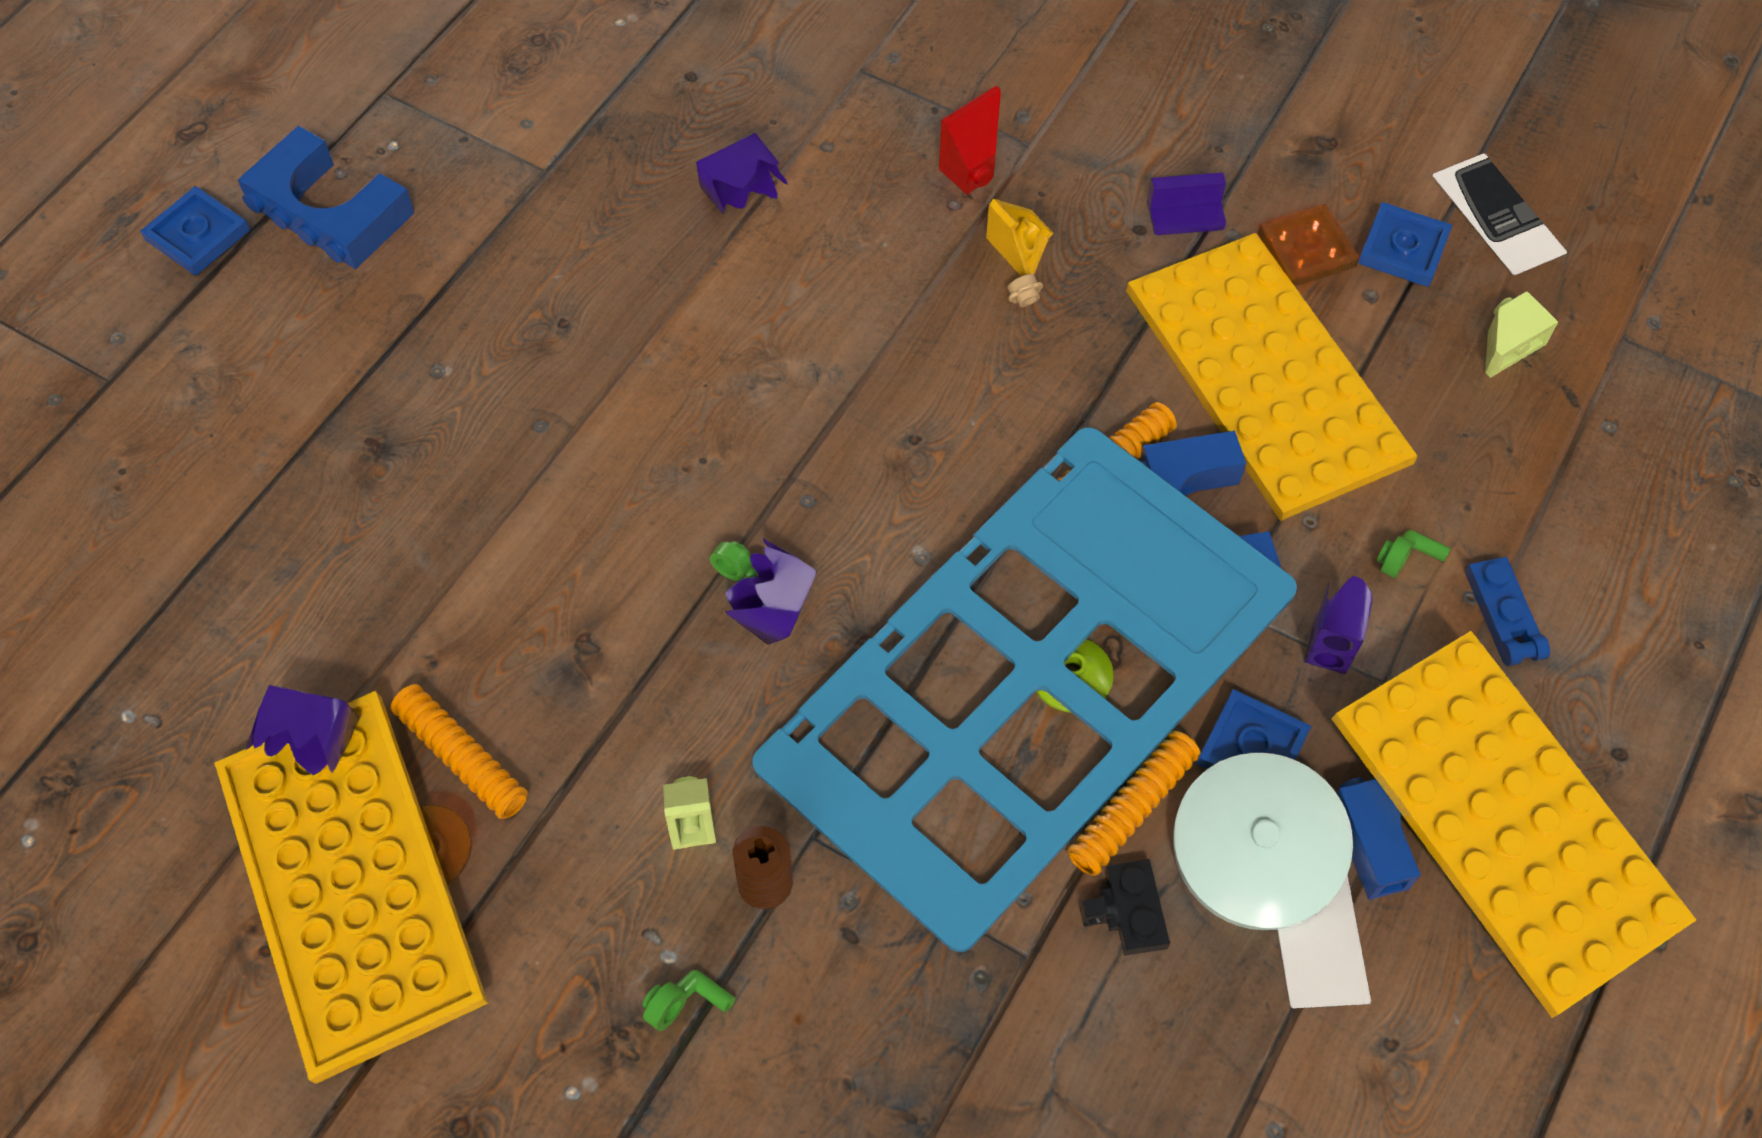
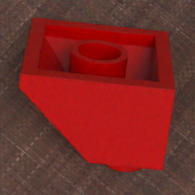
(970, 142)

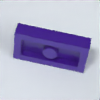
(1187, 203)

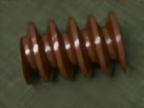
(763, 867)

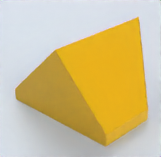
(1017, 235)

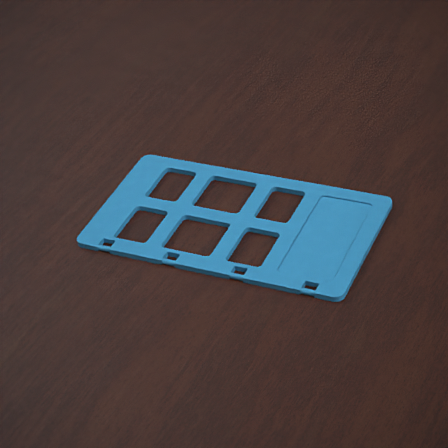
(1133, 561)

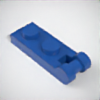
(1506, 611)

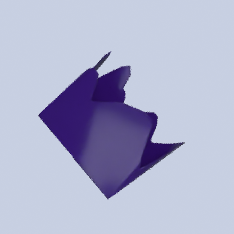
(737, 171)
(774, 599)
(1343, 618)
(311, 724)

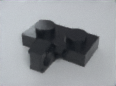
(1130, 907)

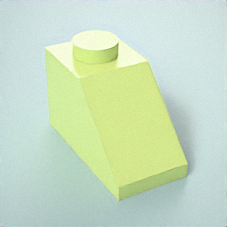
(1517, 331)
(689, 812)

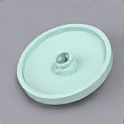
(1262, 841)

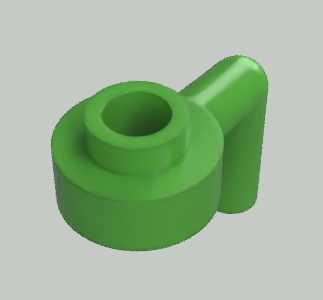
(1396, 553)
(732, 561)
(666, 1002)

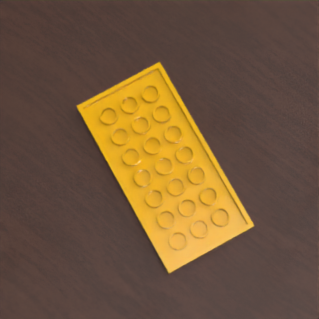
(1270, 375)
(1513, 823)
(350, 896)

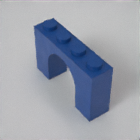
(345, 231)
(1203, 465)
(1378, 839)

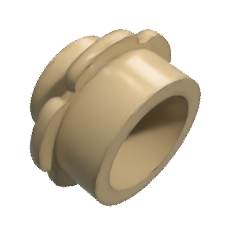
(1025, 290)

